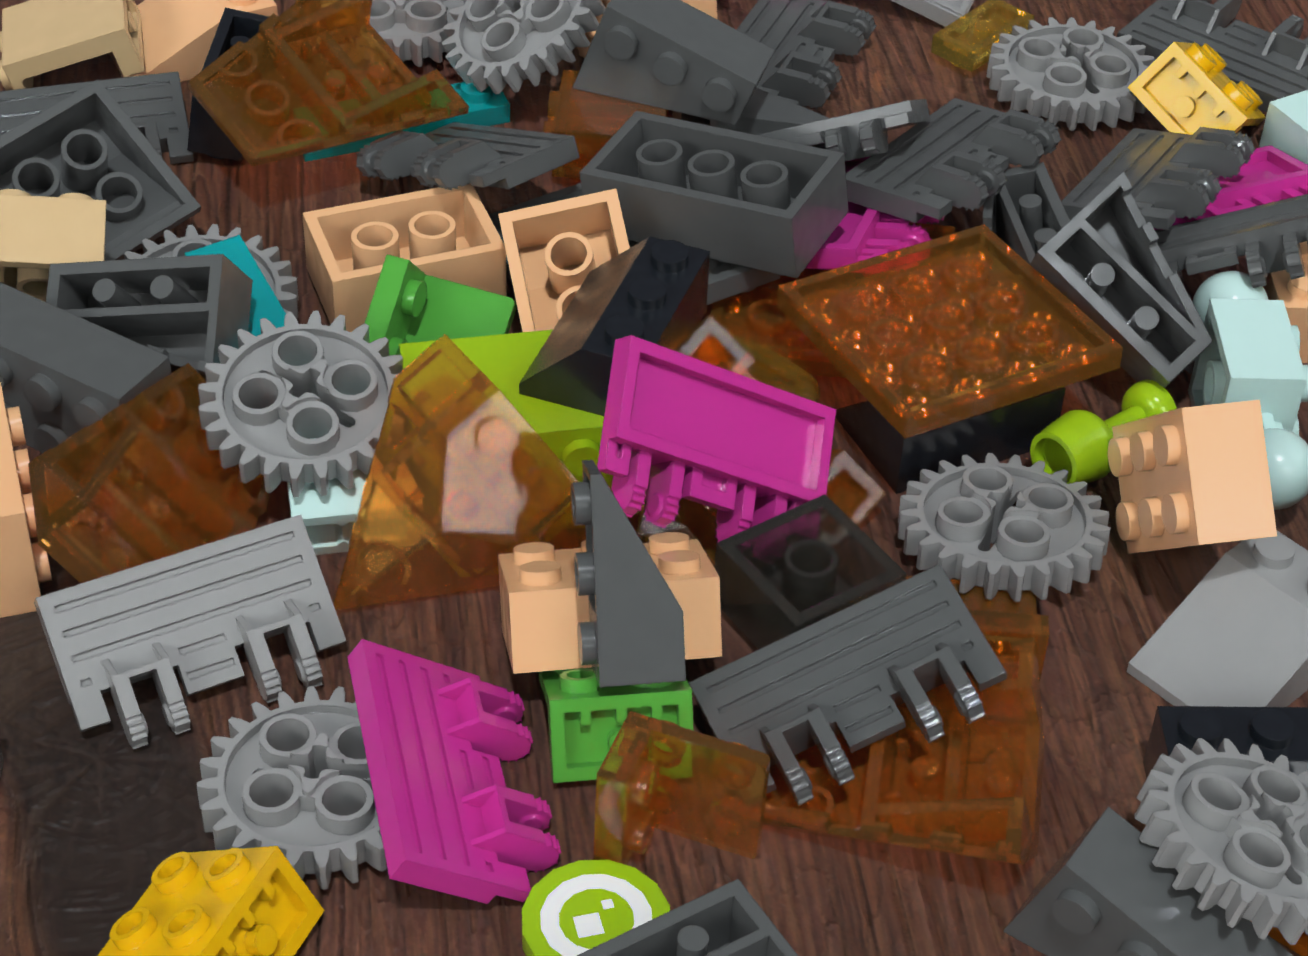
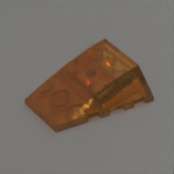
(317, 84)
(139, 485)
(956, 795)

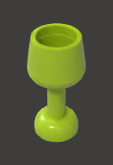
(1081, 438)

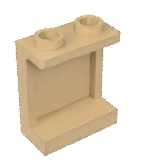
(59, 33)

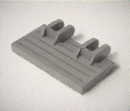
(191, 618)

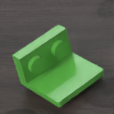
(423, 307)
(589, 717)

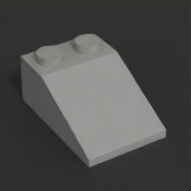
(1236, 633)

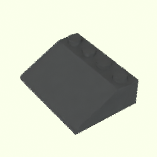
(97, 151)

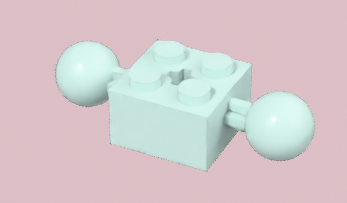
(1255, 359)

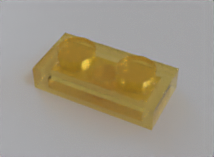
(970, 37)

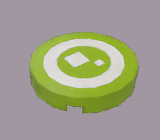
(587, 906)

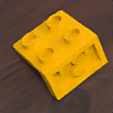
(1191, 91)
(219, 907)

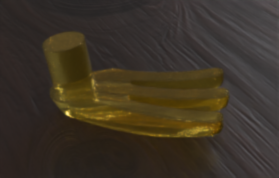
(780, 371)

